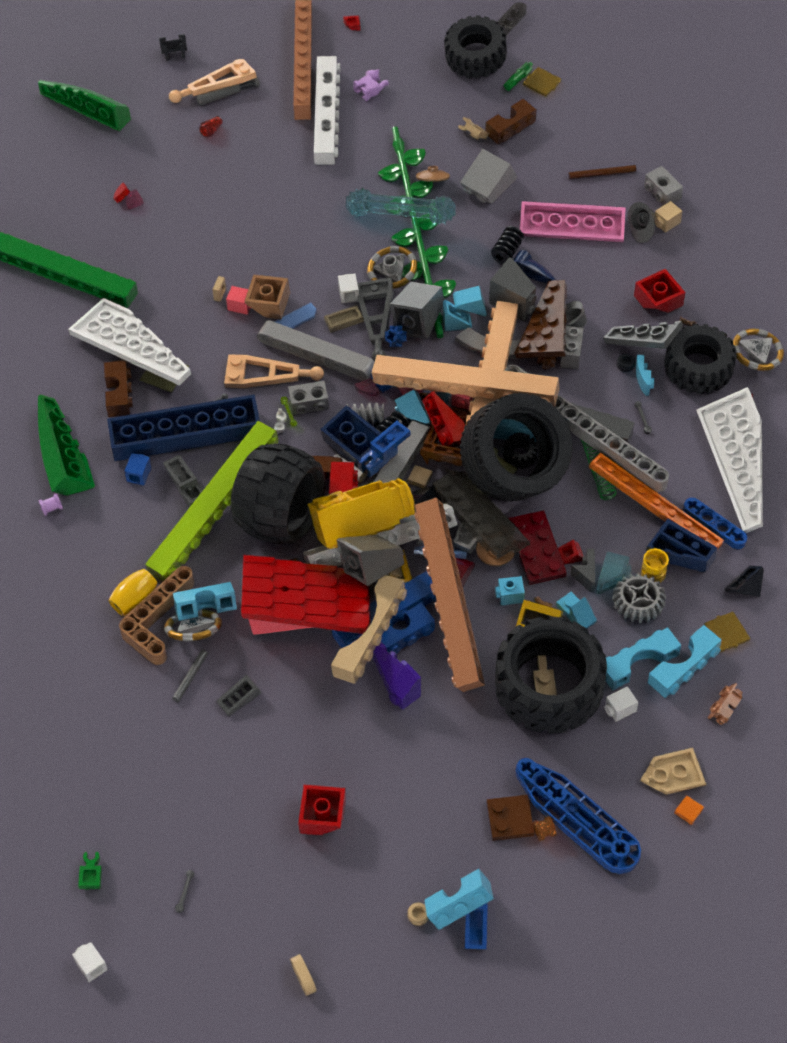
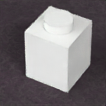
(348, 288)
(621, 704)
(89, 961)

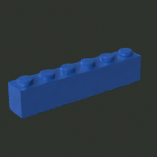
(417, 592)

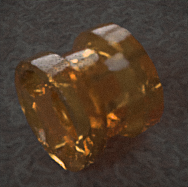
(544, 828)

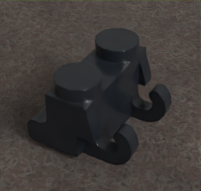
(173, 45)

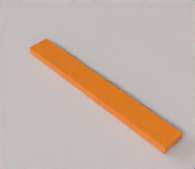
(650, 499)

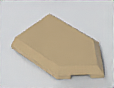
(674, 772)

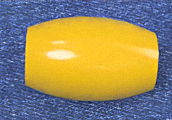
(132, 591)

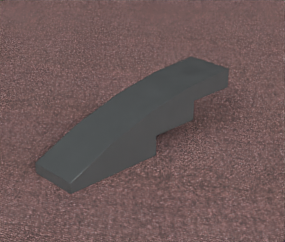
(183, 479)

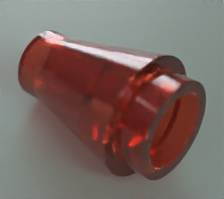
(210, 126)

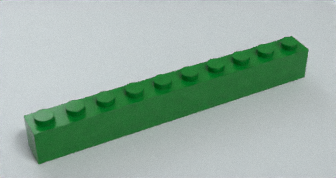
(67, 270)

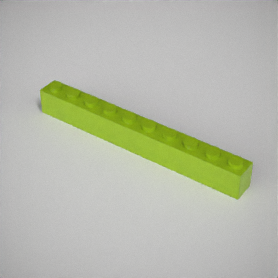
(206, 508)

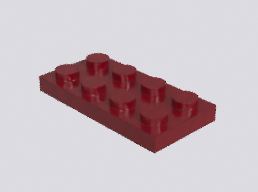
(541, 558)

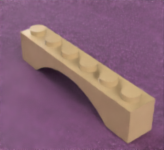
(351, 660)

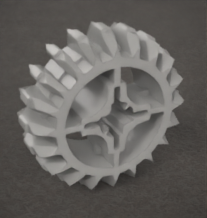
(640, 607)

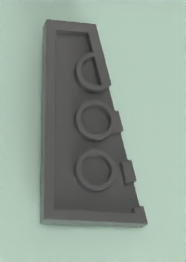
(644, 335)

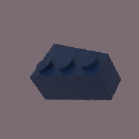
(683, 547)

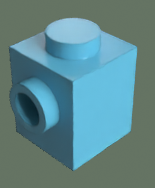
(510, 590)

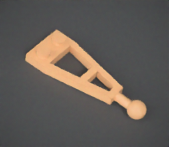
(240, 68)
(237, 366)

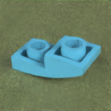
(644, 375)

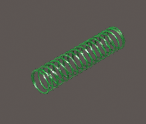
(589, 461)

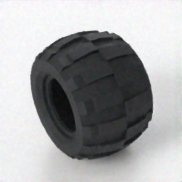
(275, 491)

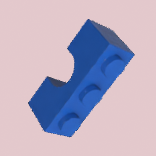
(419, 624)

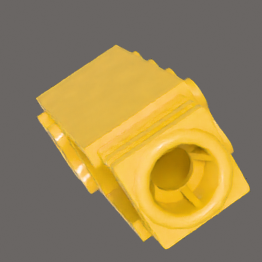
(361, 511)

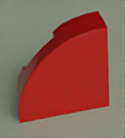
(352, 22)
(121, 192)

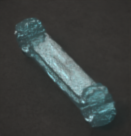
(364, 202)

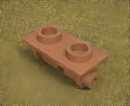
(729, 697)

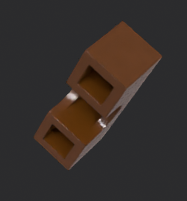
(521, 116)
(116, 376)

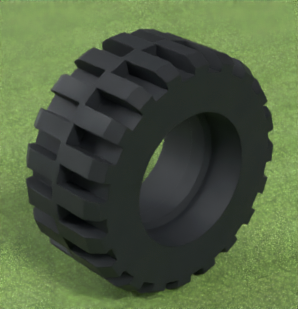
(473, 31)
(696, 376)

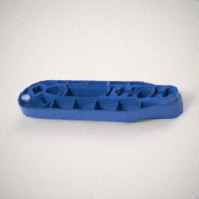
(570, 810)

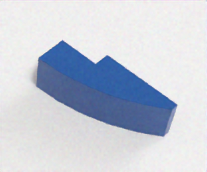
(476, 928)

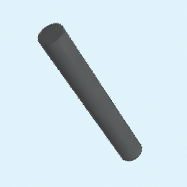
(190, 675)

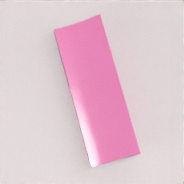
(572, 221)

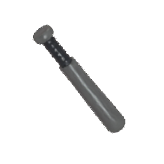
(225, 92)

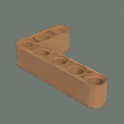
(153, 613)

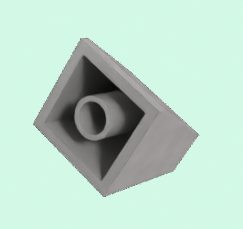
(488, 177)

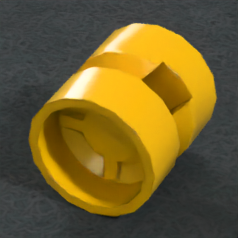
(655, 564)

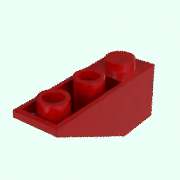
(444, 419)

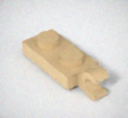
(544, 679)

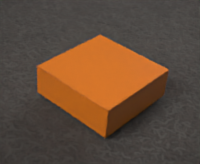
(689, 810)

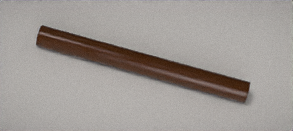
(604, 171)

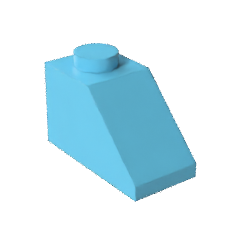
(413, 408)

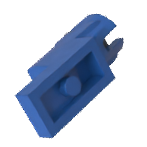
(383, 449)

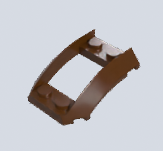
(442, 453)

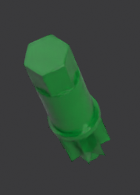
(518, 76)

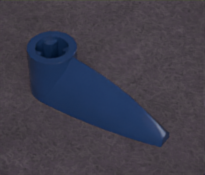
(532, 268)

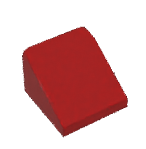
(571, 552)

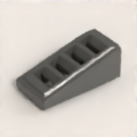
(239, 686)

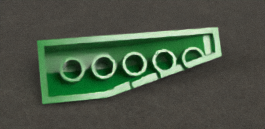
(87, 103)
(63, 462)

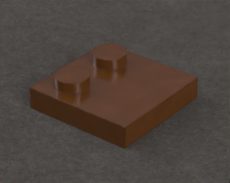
(510, 817)

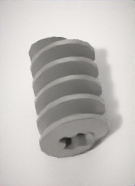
(369, 413)

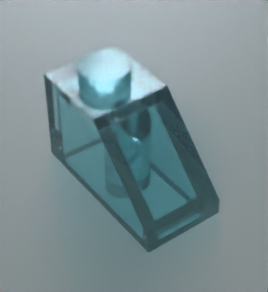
(613, 570)

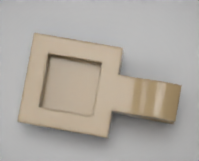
(476, 131)

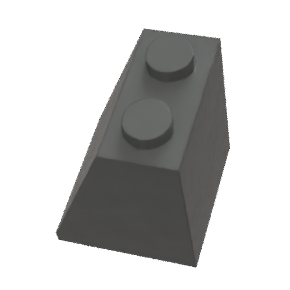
(513, 286)
(417, 309)
(369, 557)

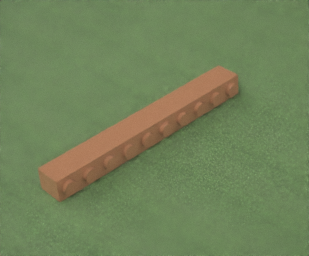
(303, 59)
(449, 595)

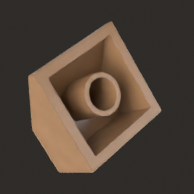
(268, 295)

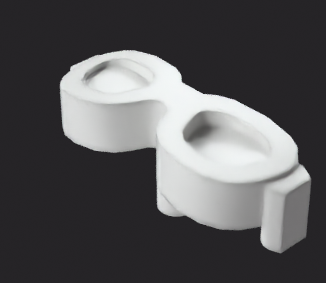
(281, 418)

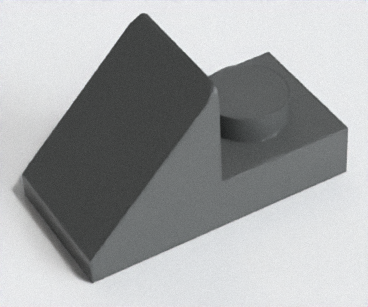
(586, 572)

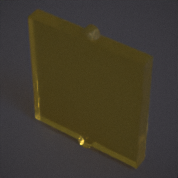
(542, 82)
(728, 630)

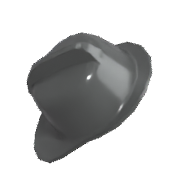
(641, 222)
(575, 314)

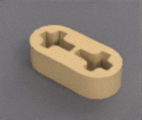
(303, 975)

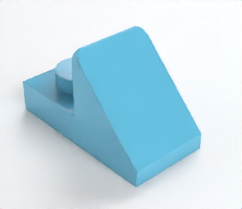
(577, 610)

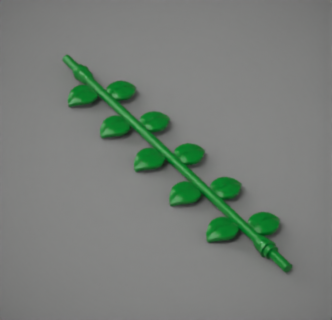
(407, 236)

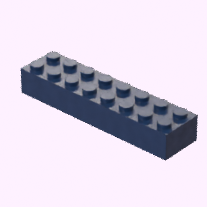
(182, 427)

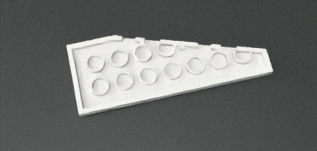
(123, 335)
(736, 442)

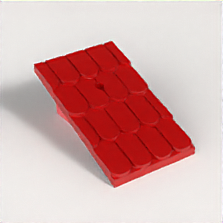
(302, 596)

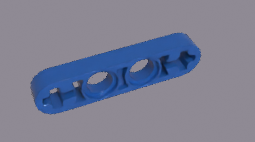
(717, 520)

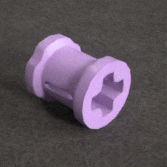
(50, 504)

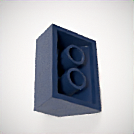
(349, 434)

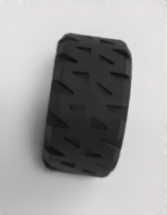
(559, 639)

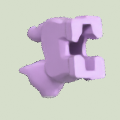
(369, 84)

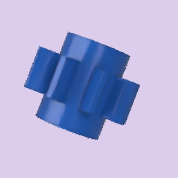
(395, 336)

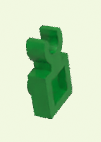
(90, 875)

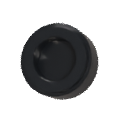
(625, 362)

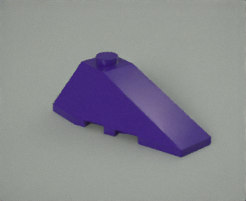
(398, 677)

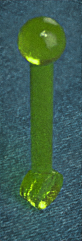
(284, 400)

